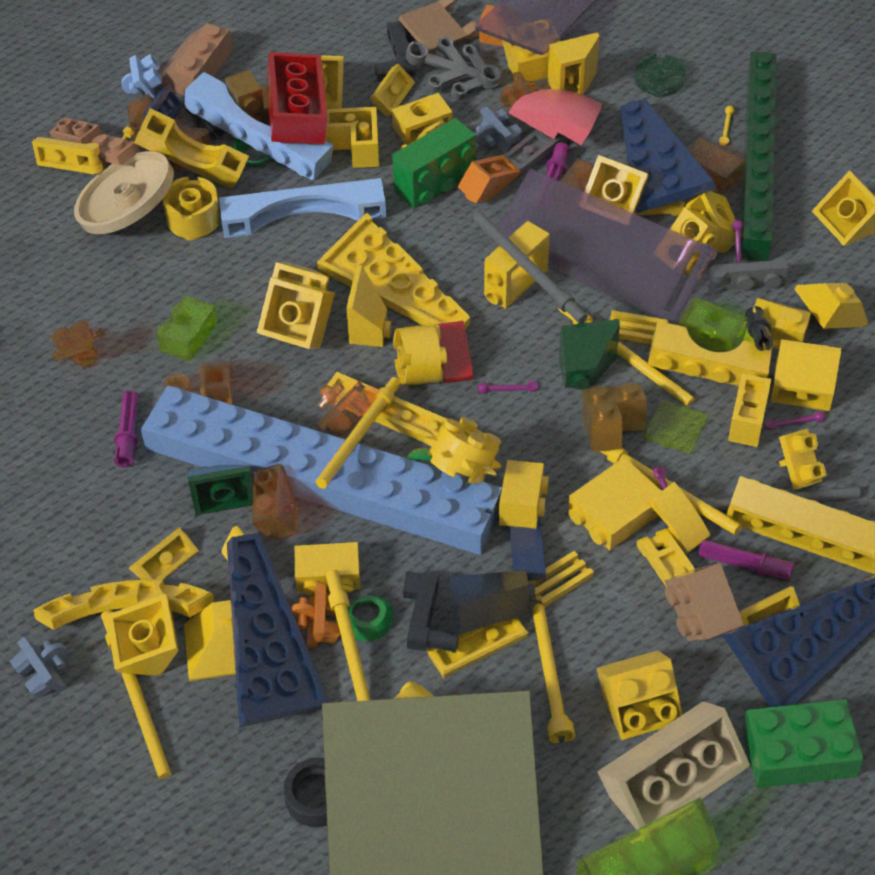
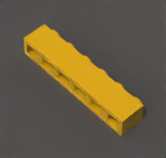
(804, 524)

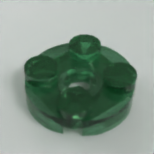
(659, 86)

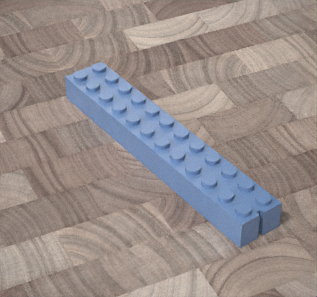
(367, 485)

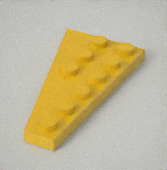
(392, 273)

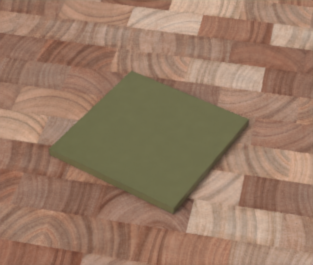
(432, 786)

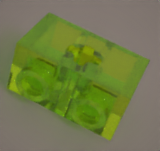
(713, 325)
(186, 328)

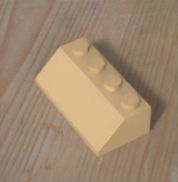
(675, 765)

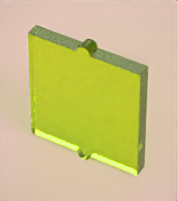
(675, 426)

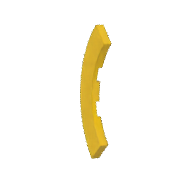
(118, 595)

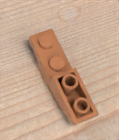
(112, 149)

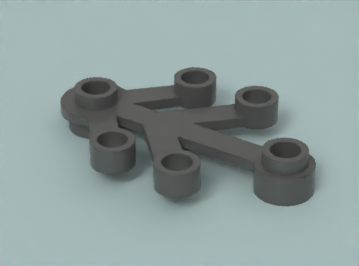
(483, 75)

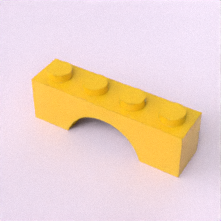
(215, 163)
(677, 352)

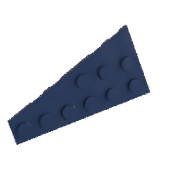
(659, 152)
(802, 644)
(270, 655)

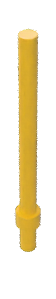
(649, 371)
(382, 400)
(700, 506)
(339, 603)
(143, 715)

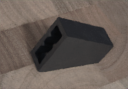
(489, 599)

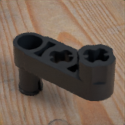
(398, 38)
(424, 590)

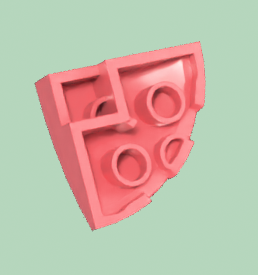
(557, 112)

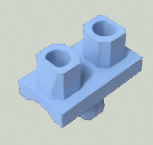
(142, 76)

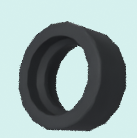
(301, 771)

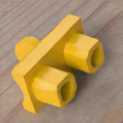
(801, 458)

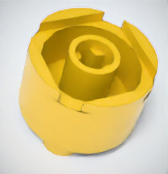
(192, 208)
(419, 355)

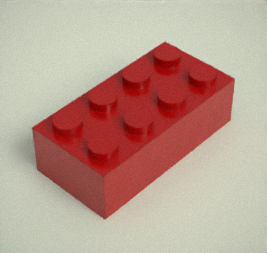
(296, 98)

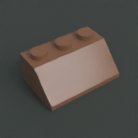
(199, 53)

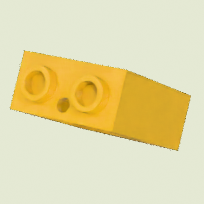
(504, 276)

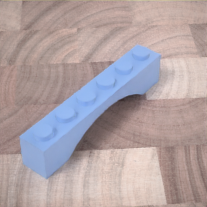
(212, 102)
(249, 212)

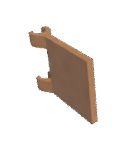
(433, 22)

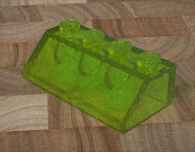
(668, 846)

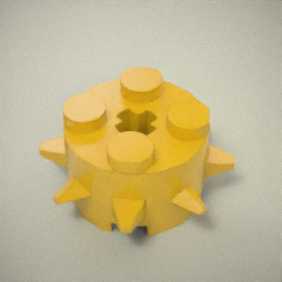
(464, 450)

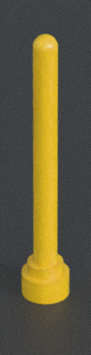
(559, 723)

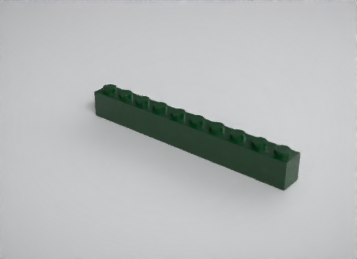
(759, 157)

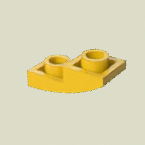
(681, 517)

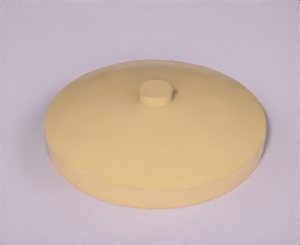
(124, 193)

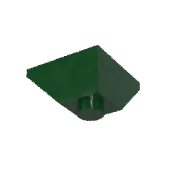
(587, 351)
(220, 488)

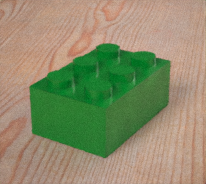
(433, 163)
(802, 743)

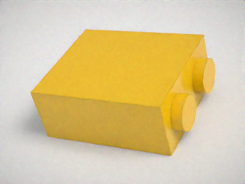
(614, 504)

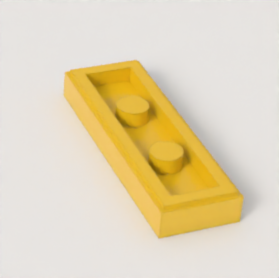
(478, 645)

